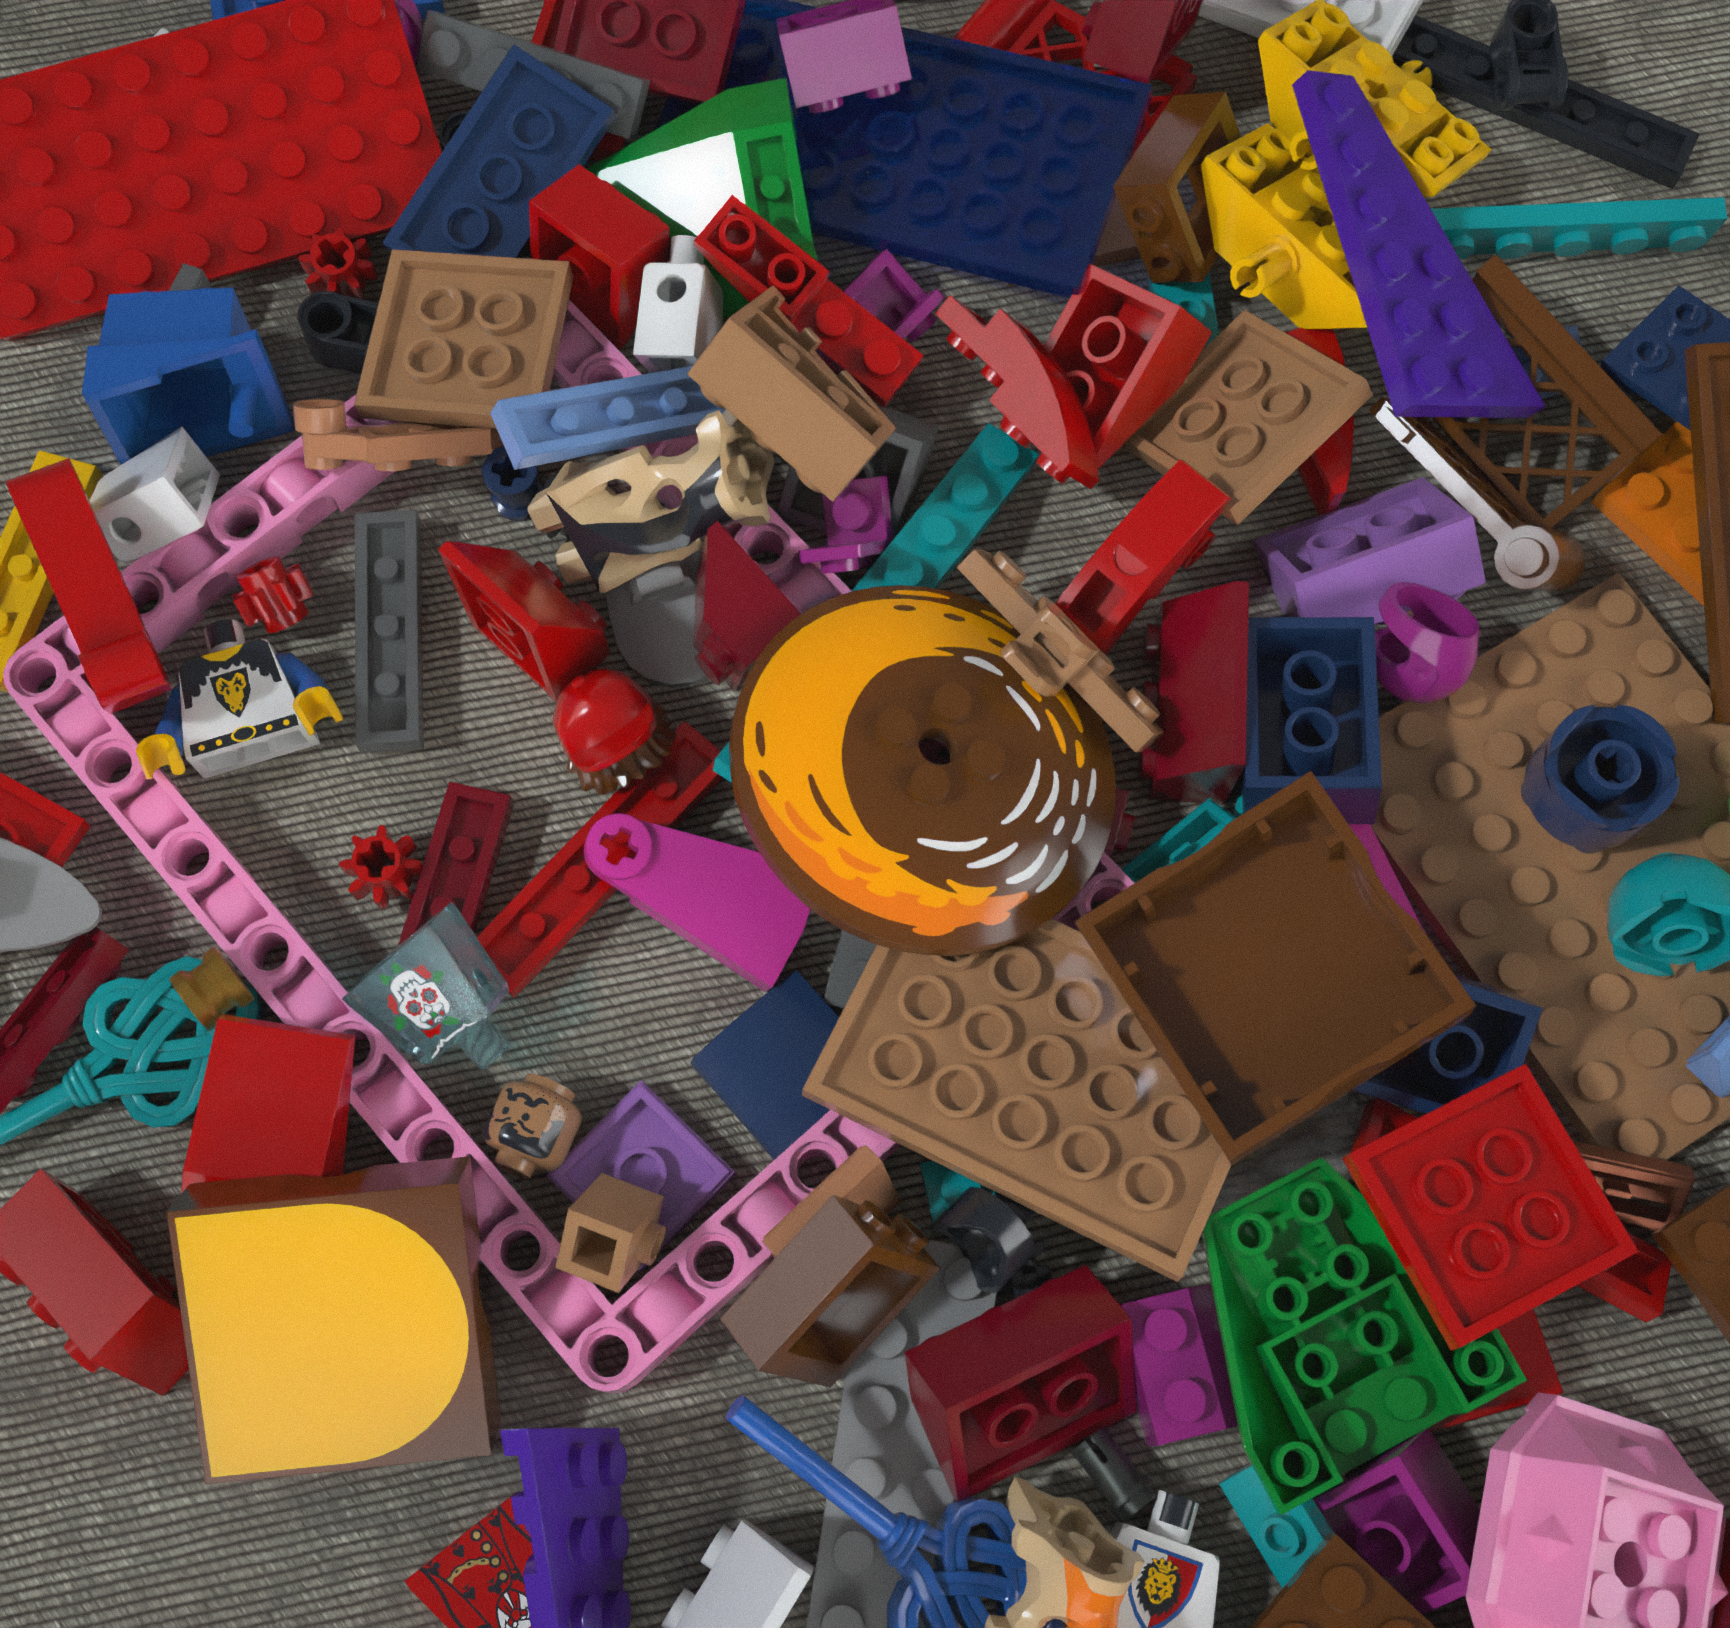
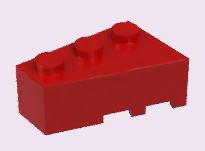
(91, 1285)

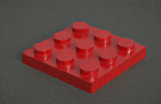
(1489, 1206)

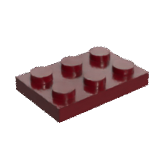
(672, 43)

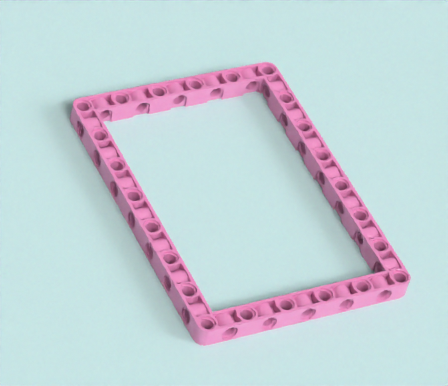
(303, 992)

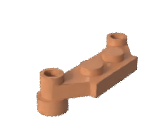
(388, 446)

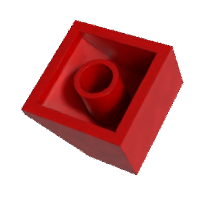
(604, 241)

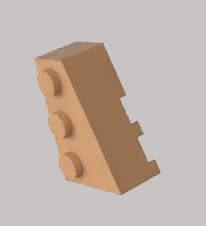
(790, 396)

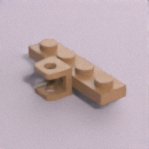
(1058, 652)

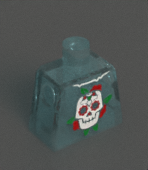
(436, 993)

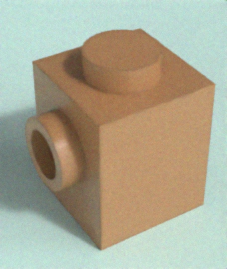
(611, 1232)

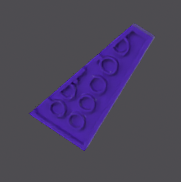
(1419, 303)
(573, 1524)

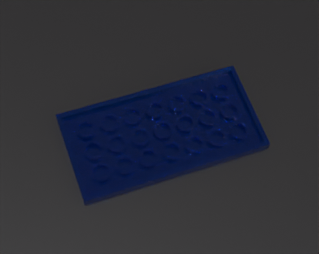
(968, 166)

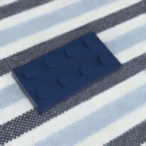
(507, 150)

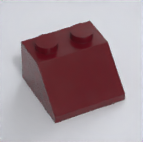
(734, 609)

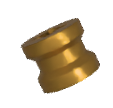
(211, 988)

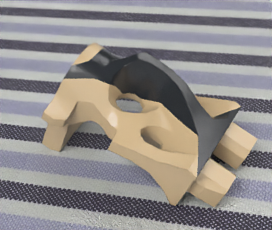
(630, 531)

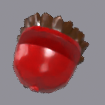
(610, 729)

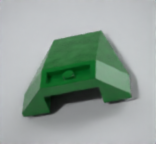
(721, 148)
(1331, 1336)

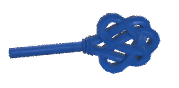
(922, 1589)

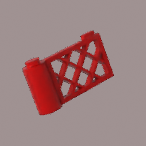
(1022, 26)

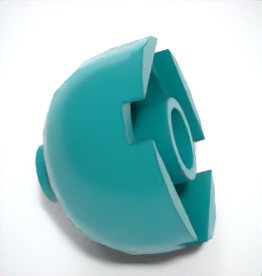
(1670, 914)

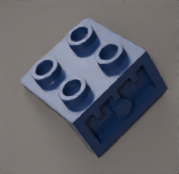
(1653, 354)

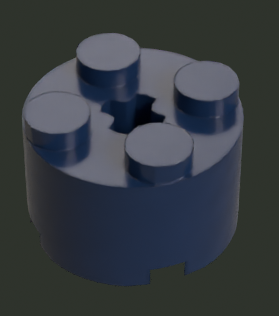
(1601, 777)

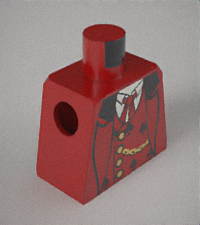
(479, 1575)

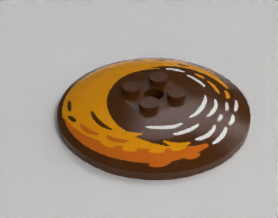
(877, 831)

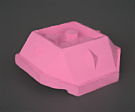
(1593, 1527)

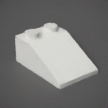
(749, 1583)

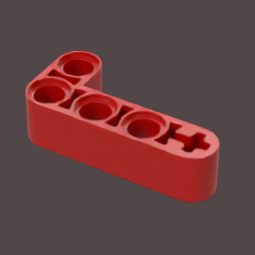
(88, 587)

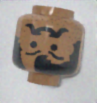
(532, 1126)

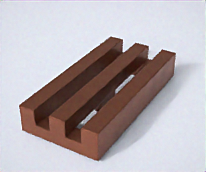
(1642, 1177)

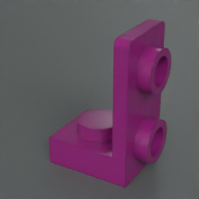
(855, 527)

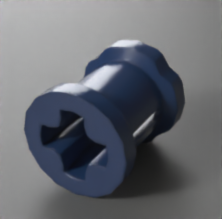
(510, 488)

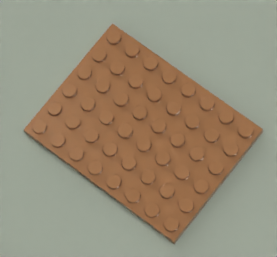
(1535, 910)

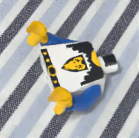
(237, 707)

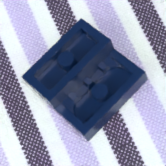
(766, 1060)

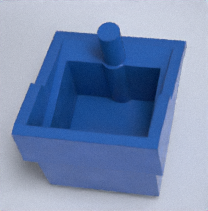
(186, 365)

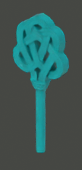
(118, 1041)

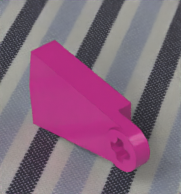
(705, 893)

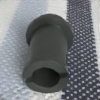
(1117, 1478)

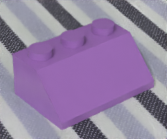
(1355, 553)

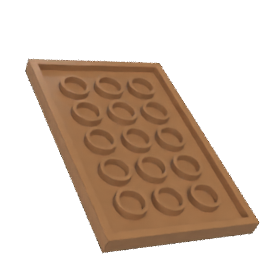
(1031, 1085)

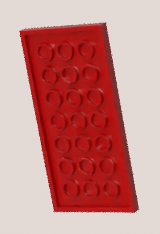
(204, 154)

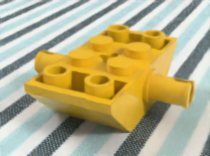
(1424, 133)
(1279, 231)

